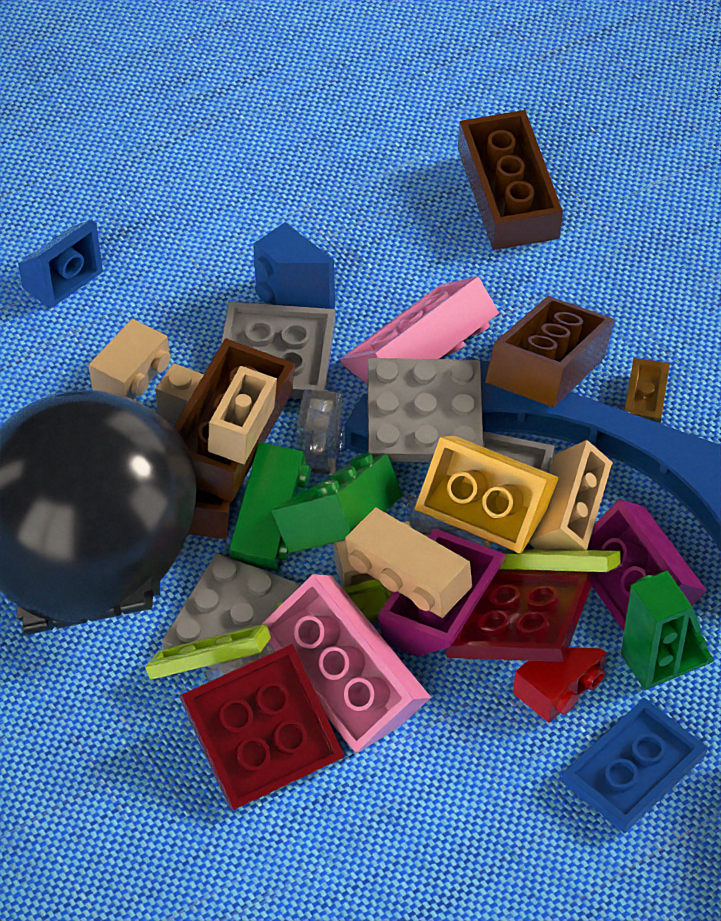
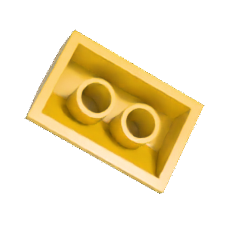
(485, 493)

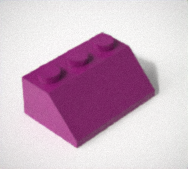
(642, 553)
(424, 632)

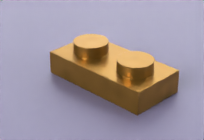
(647, 388)

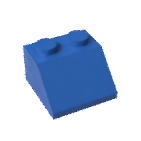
(63, 264)
(293, 270)

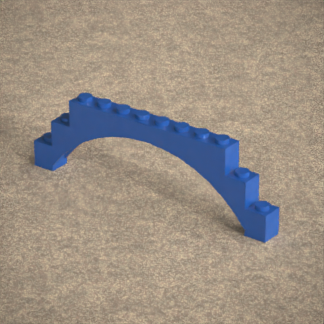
(671, 458)

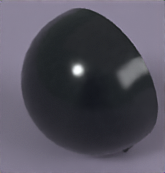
(90, 507)

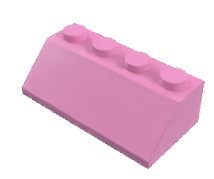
(428, 327)
(347, 662)

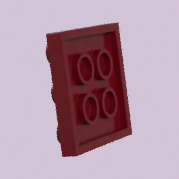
(524, 616)
(261, 727)

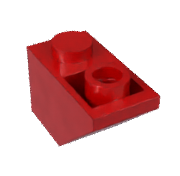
(555, 686)

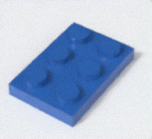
(634, 765)

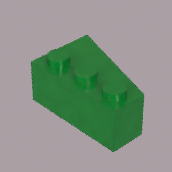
(274, 479)
(338, 503)
(661, 632)

